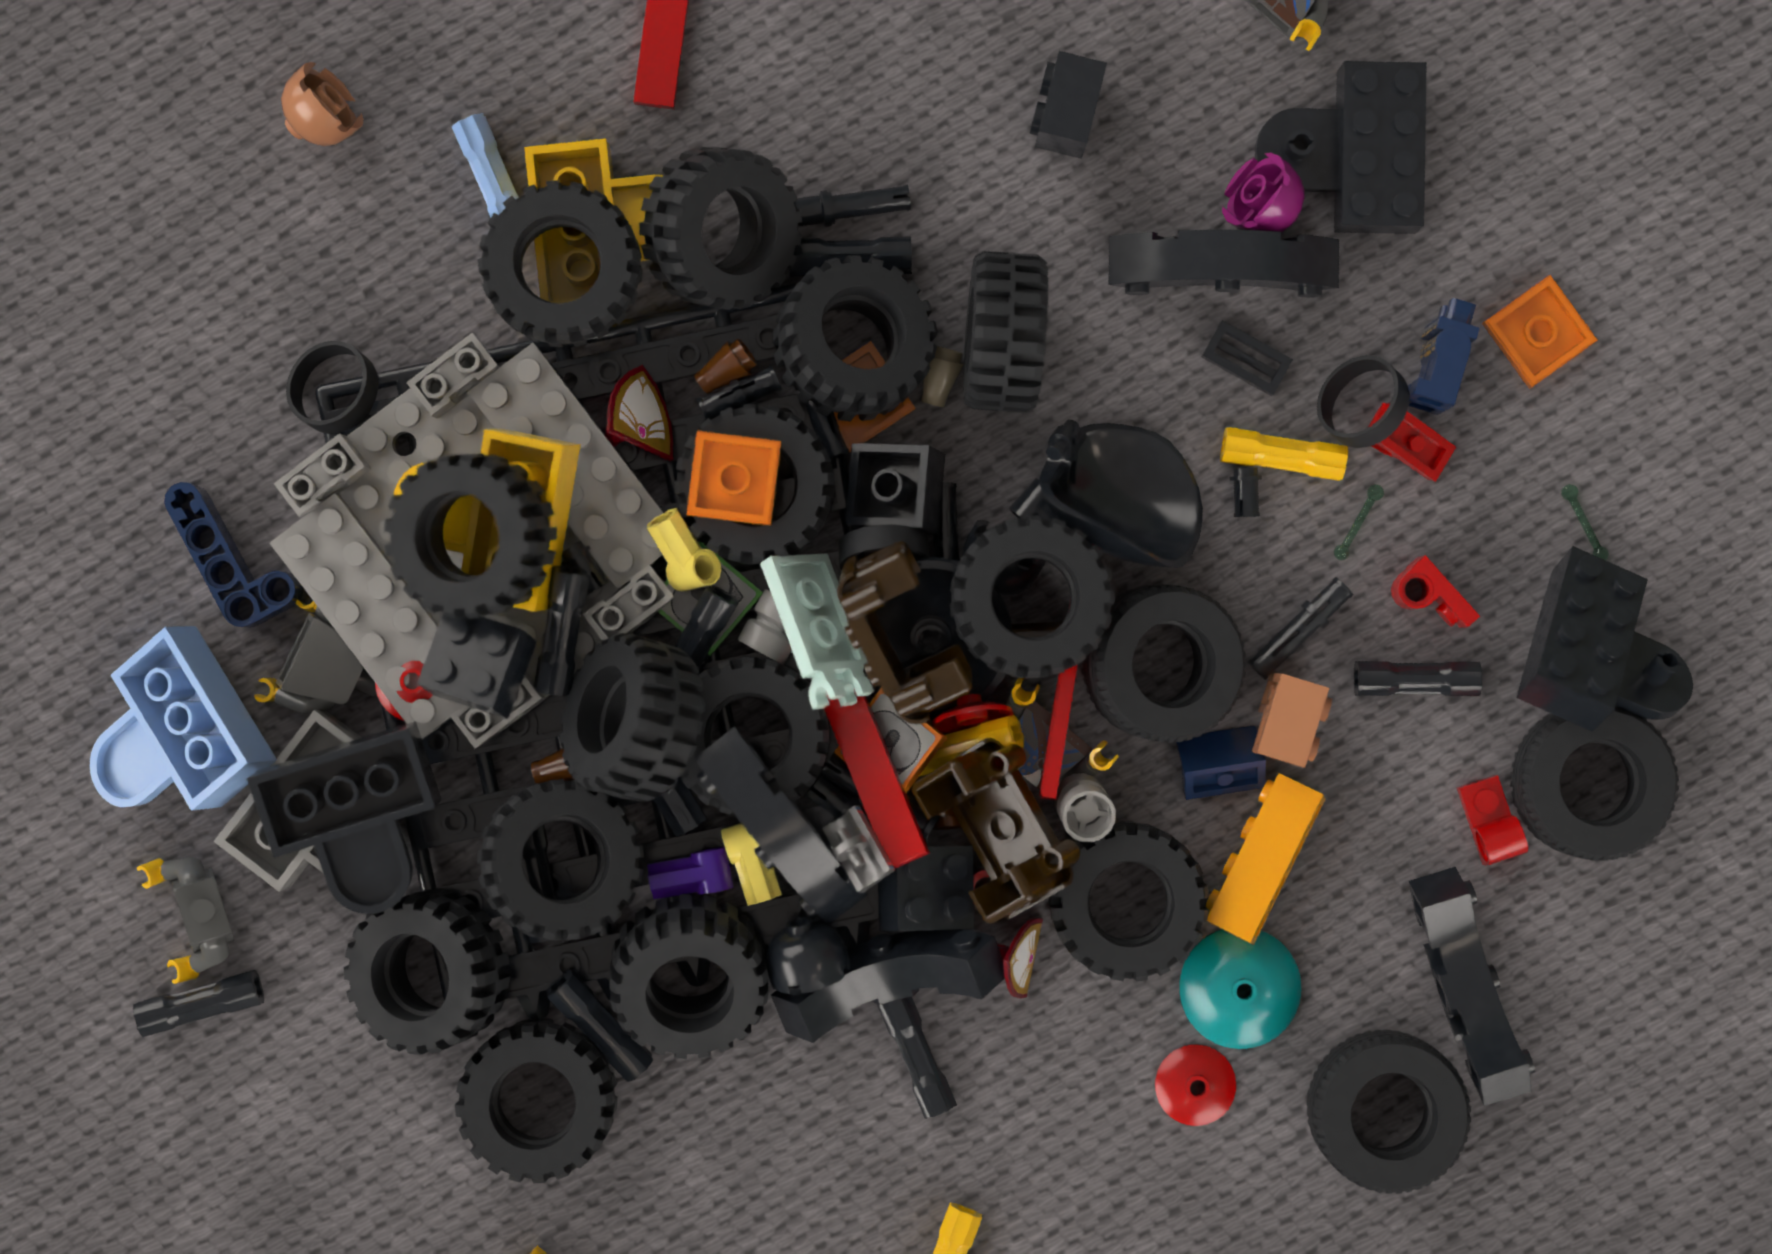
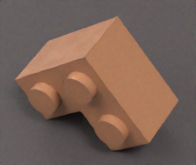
(1291, 719)

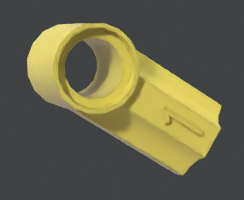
(687, 563)
(755, 879)

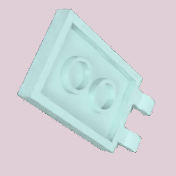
(815, 626)

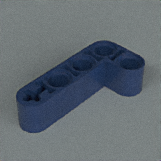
(223, 551)

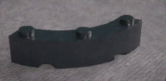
(1224, 260)
(777, 826)
(892, 970)
(1469, 986)

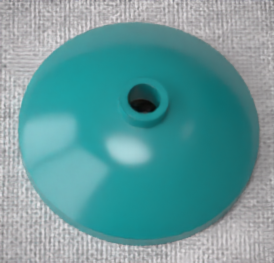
(1211, 983)

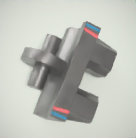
(858, 849)

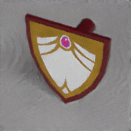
(639, 414)
(1020, 958)

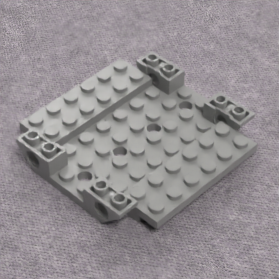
(347, 493)

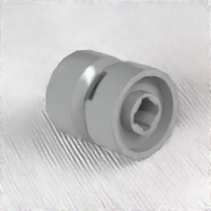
(766, 631)
(1088, 816)

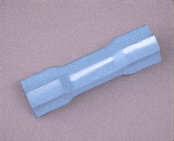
(485, 161)

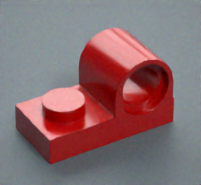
(1415, 445)
(1437, 588)
(1493, 827)

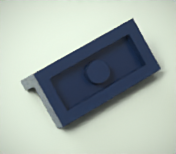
(1221, 763)

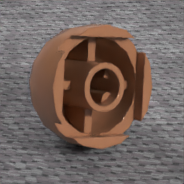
(311, 107)

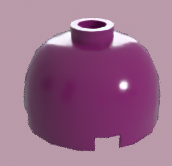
(1264, 195)

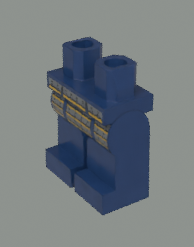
(1444, 357)

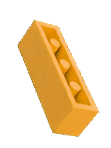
(1265, 858)

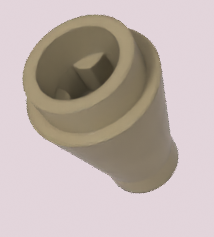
(941, 376)

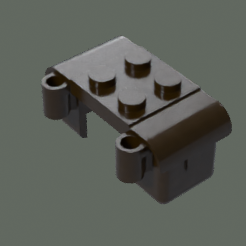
(921, 686)
(1002, 826)

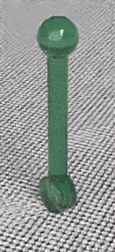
(1374, 493)
(1570, 493)

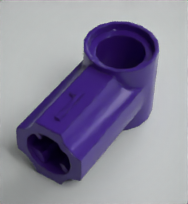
(700, 872)

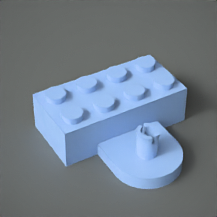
(179, 728)

